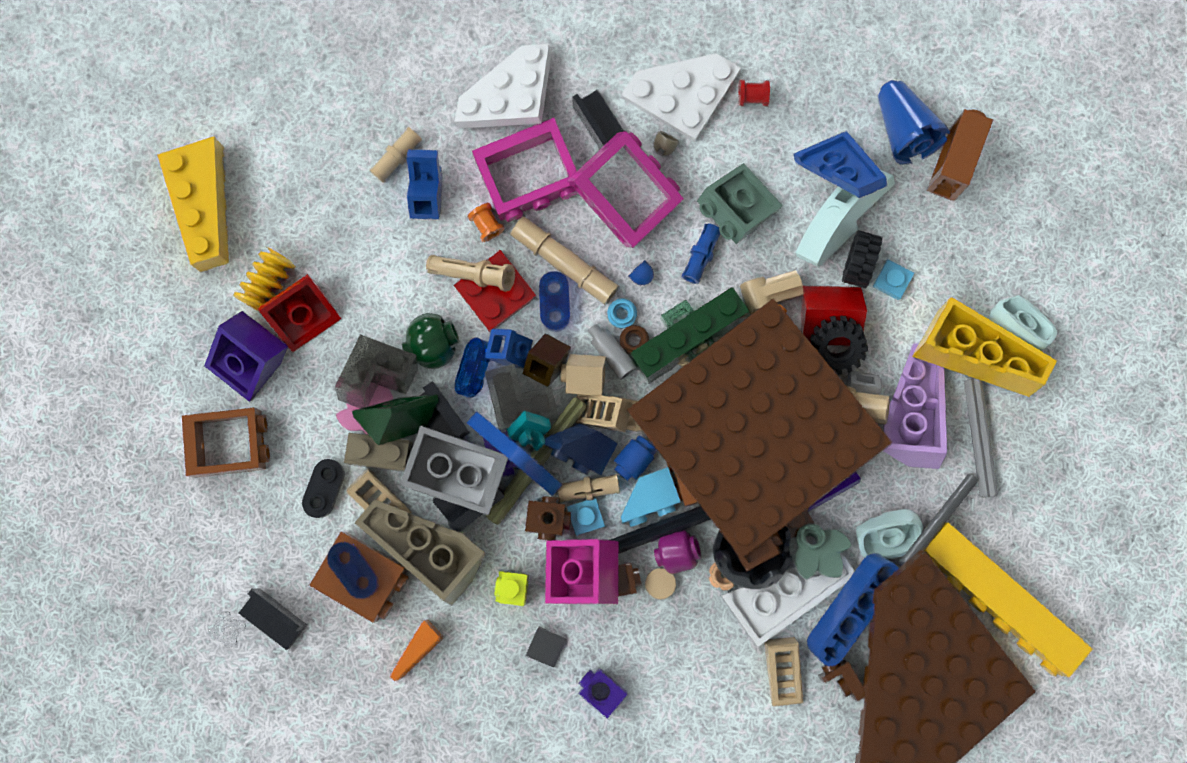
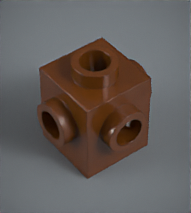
(535, 518)

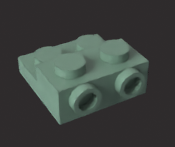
(738, 203)

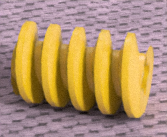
(264, 279)

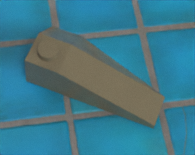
(432, 553)

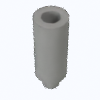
(615, 355)

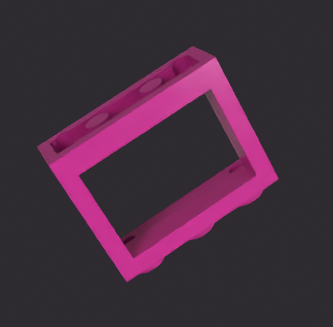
(516, 144)
(600, 205)

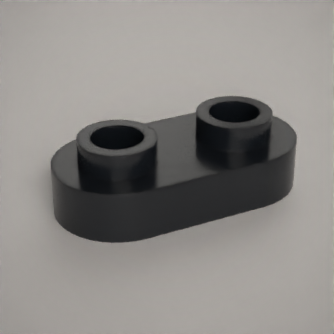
(325, 489)

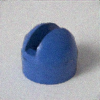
(642, 274)

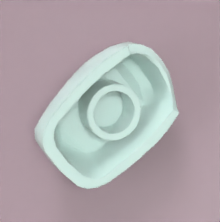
(1024, 321)
(889, 533)

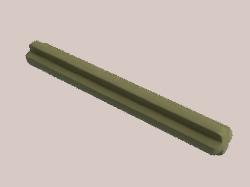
(521, 479)

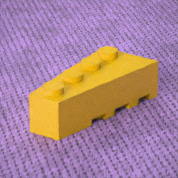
(197, 194)
(983, 350)

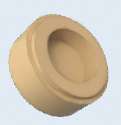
(660, 583)

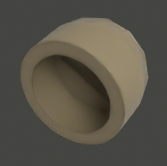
(666, 142)

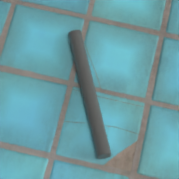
(941, 517)

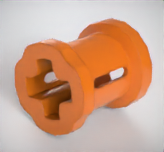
(486, 222)

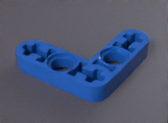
(514, 453)

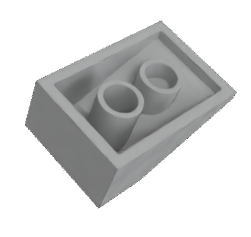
(454, 470)

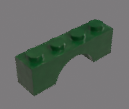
(697, 328)

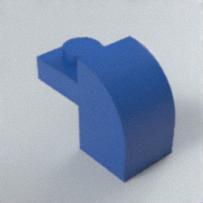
(424, 185)

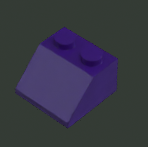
(244, 355)

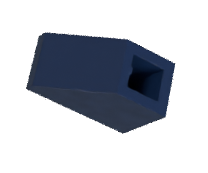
(584, 446)

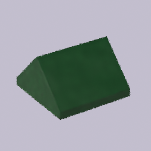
(396, 417)

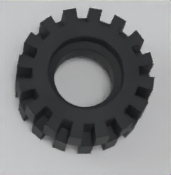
(862, 259)
(836, 329)

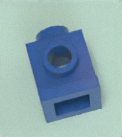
(514, 351)

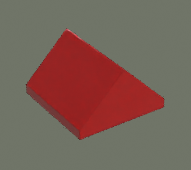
(828, 301)
(299, 313)

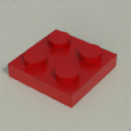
(490, 302)

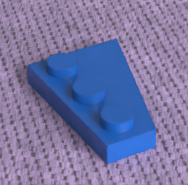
(843, 164)

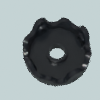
(759, 577)

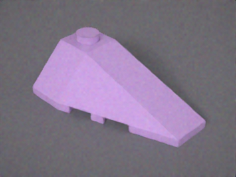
(918, 415)

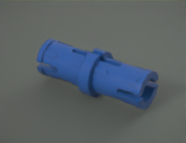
(701, 253)

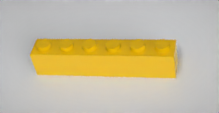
(1007, 602)

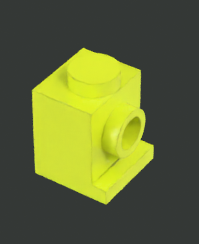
(511, 588)

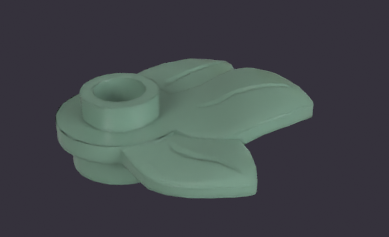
(821, 556)

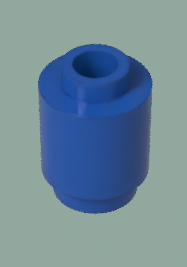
(634, 458)

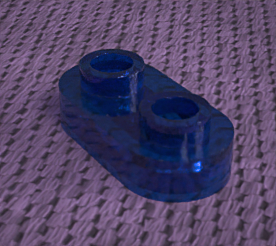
(554, 302)
(472, 368)
(350, 573)

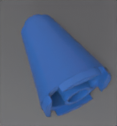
(909, 123)

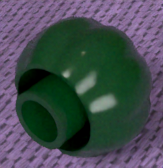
(431, 340)

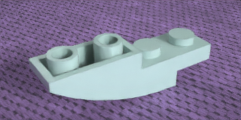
(836, 223)

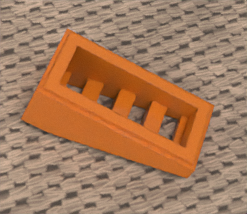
(420, 645)

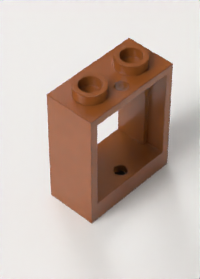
(960, 154)
(194, 442)

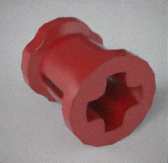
(754, 93)

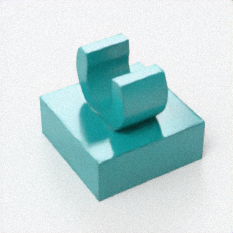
(529, 429)

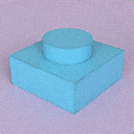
(893, 279)
(585, 516)

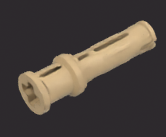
(482, 272)

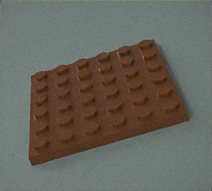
(758, 428)

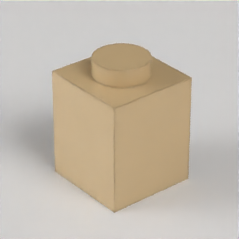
(584, 374)

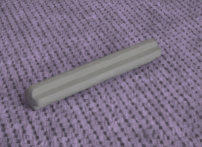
(980, 438)

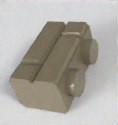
(364, 452)

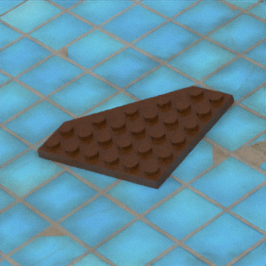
(931, 672)

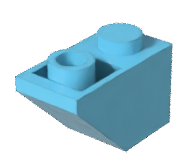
(650, 495)

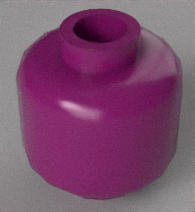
(678, 552)

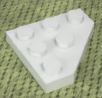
(682, 91)
(508, 93)

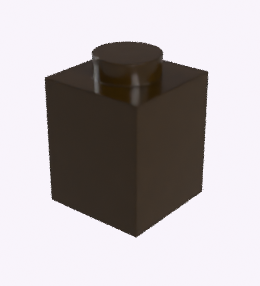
(546, 360)

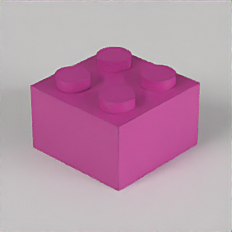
(581, 572)

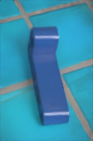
(829, 638)

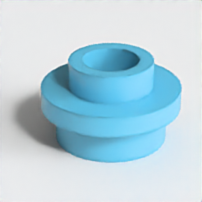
(622, 304)

